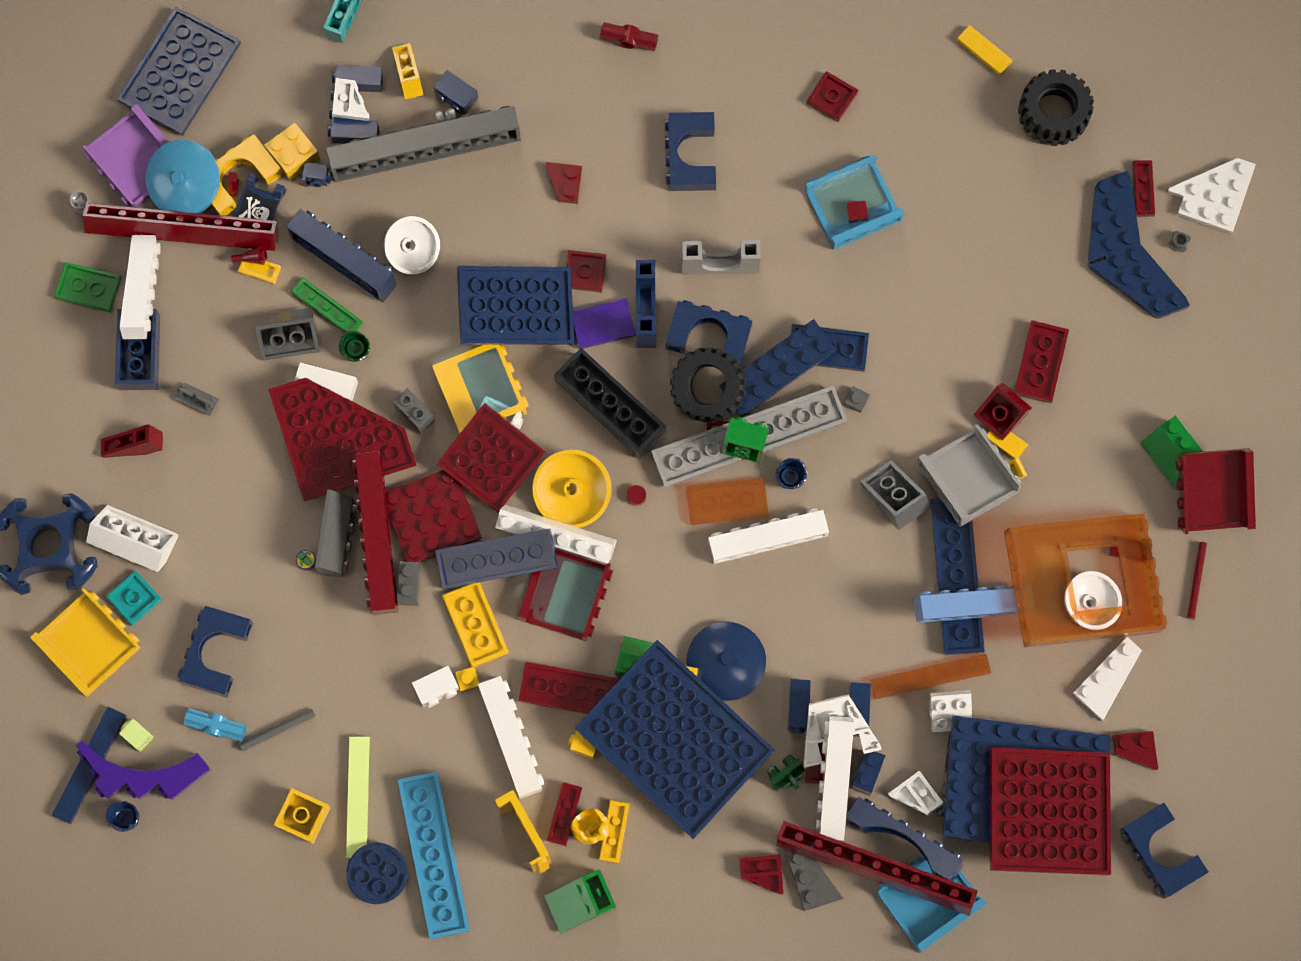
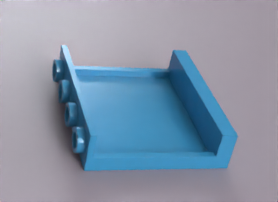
(921, 919)

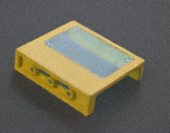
(479, 378)

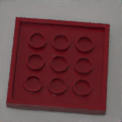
(491, 457)
(431, 516)

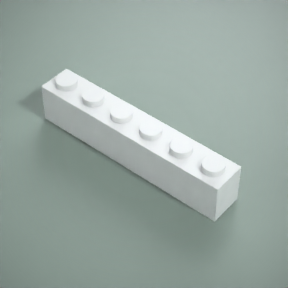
(139, 287)
(564, 535)
(768, 536)
(511, 740)
(836, 776)

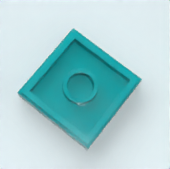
(134, 598)

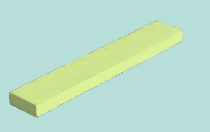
(357, 794)

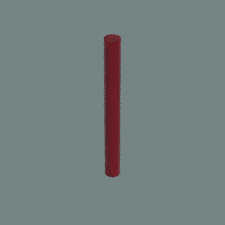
(1197, 580)

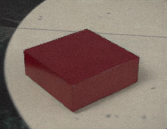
(857, 211)

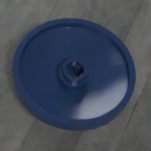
(728, 659)

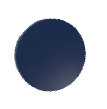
(377, 873)

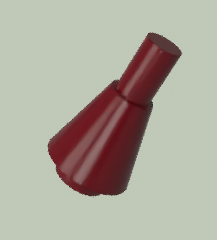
(256, 256)

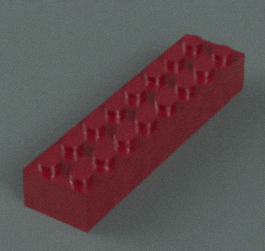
(376, 533)

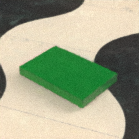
(87, 287)

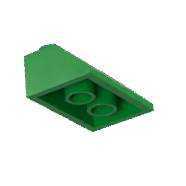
(1166, 444)

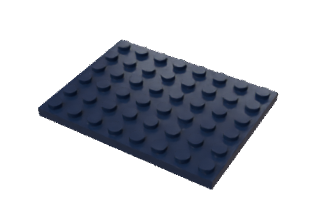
(674, 739)
(969, 766)

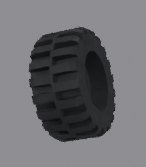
(1061, 85)
(683, 380)

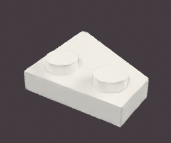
(348, 101)
(917, 794)

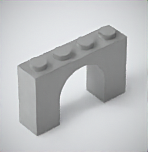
(742, 260)

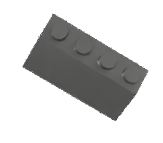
(335, 534)

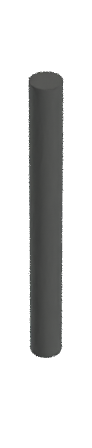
(277, 730)

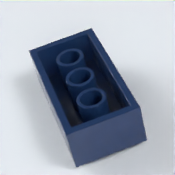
(138, 358)

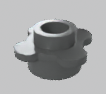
(1179, 236)

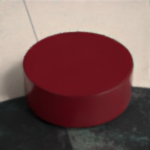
(636, 495)

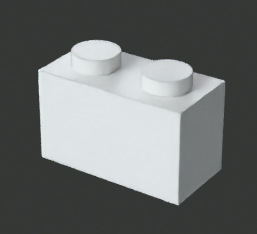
(436, 686)

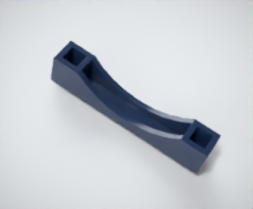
(869, 819)

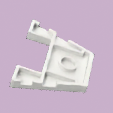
(820, 712)

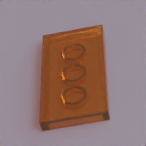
(727, 501)

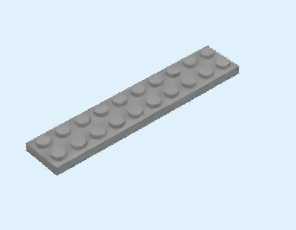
(785, 423)

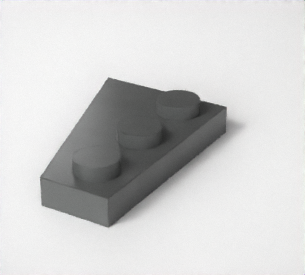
(811, 882)

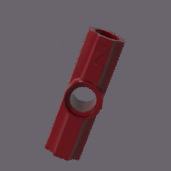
(629, 36)

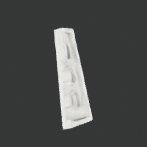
(1106, 681)

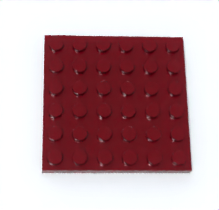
(1050, 811)

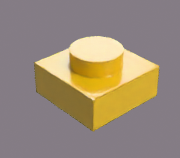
(1017, 468)
(467, 679)

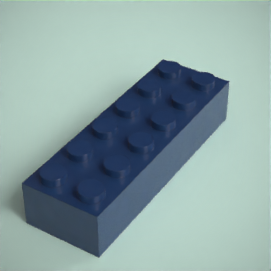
(342, 255)

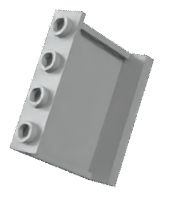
(970, 476)

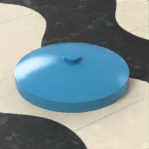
(182, 177)

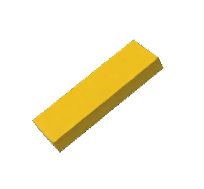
(984, 50)
(617, 820)

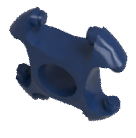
(63, 560)

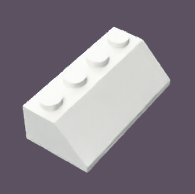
(131, 538)

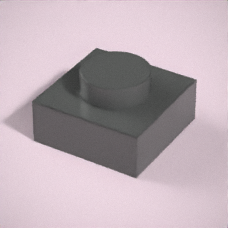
(856, 399)

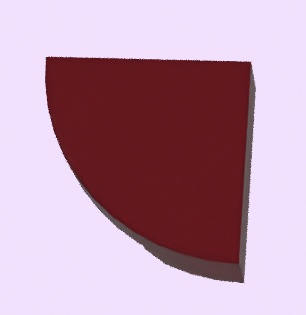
(233, 181)

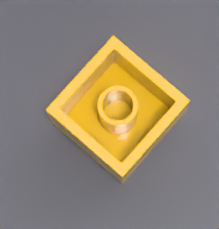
(292, 150)
(302, 816)

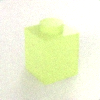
(136, 734)

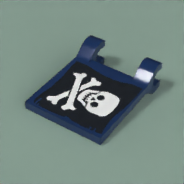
(258, 203)

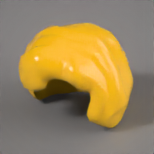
(590, 826)

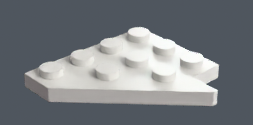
(1215, 195)

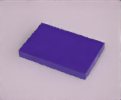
(603, 324)

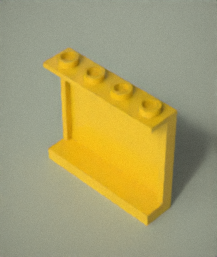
(87, 642)
(509, 803)

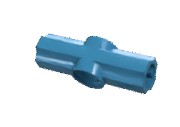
(215, 725)

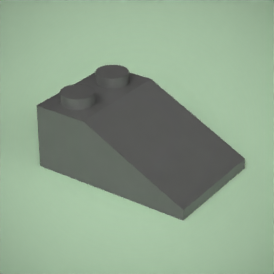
(895, 494)

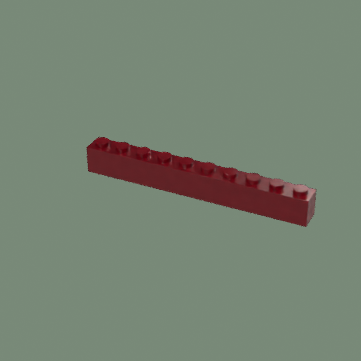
(180, 226)
(876, 868)

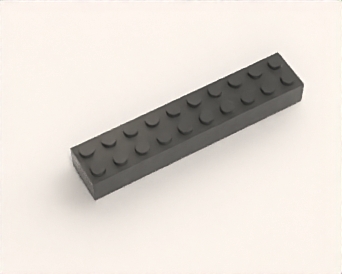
(424, 143)

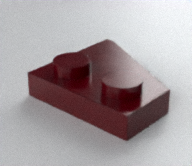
(1137, 748)

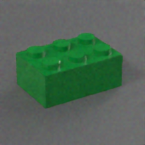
(745, 439)

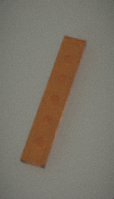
(930, 676)

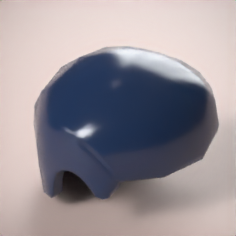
(122, 816)

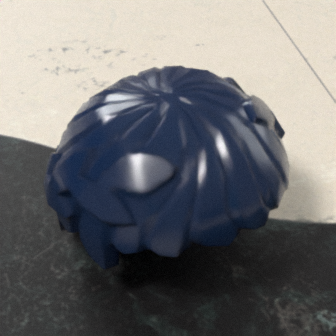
(791, 473)

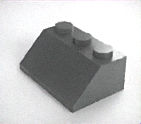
(287, 334)

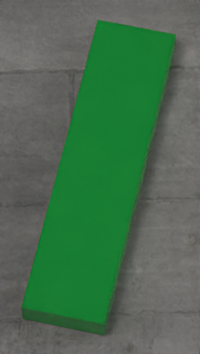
(326, 306)

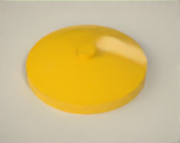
(572, 488)

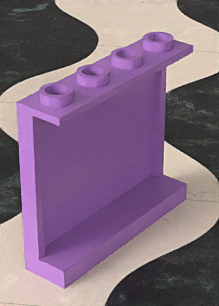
(125, 154)

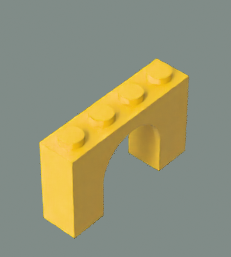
(247, 153)

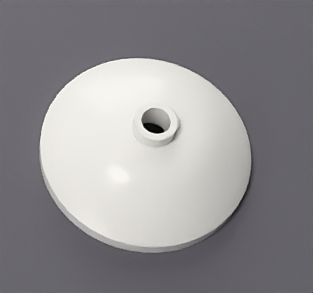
(423, 245)
(1099, 591)

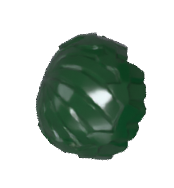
(354, 346)

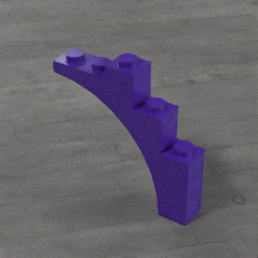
(114, 778)

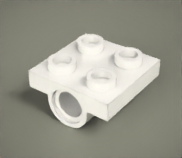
(948, 704)

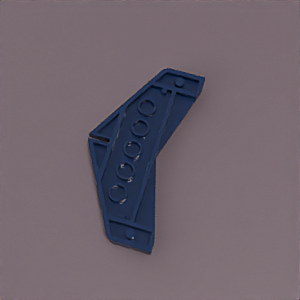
(1126, 262)

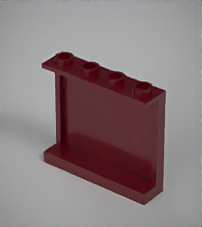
(1216, 490)

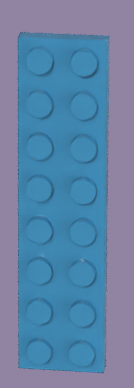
(433, 855)

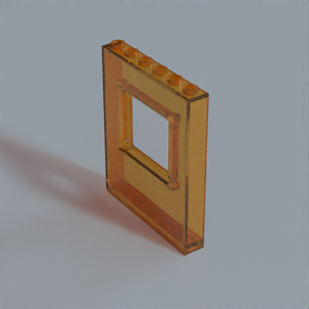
(1043, 573)

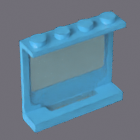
(852, 184)

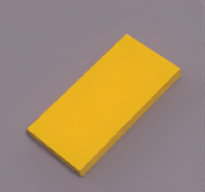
(475, 624)

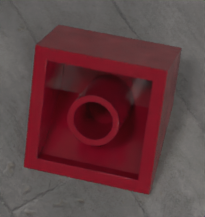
(1002, 411)

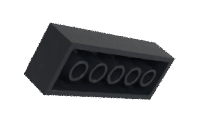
(610, 403)

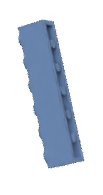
(965, 604)

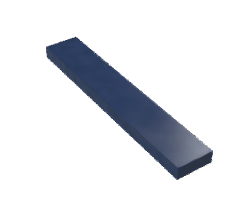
(82, 776)

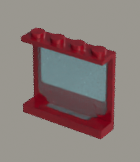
(566, 596)

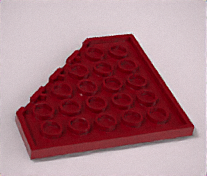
(327, 432)

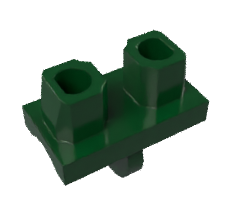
(788, 776)

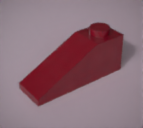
(133, 442)

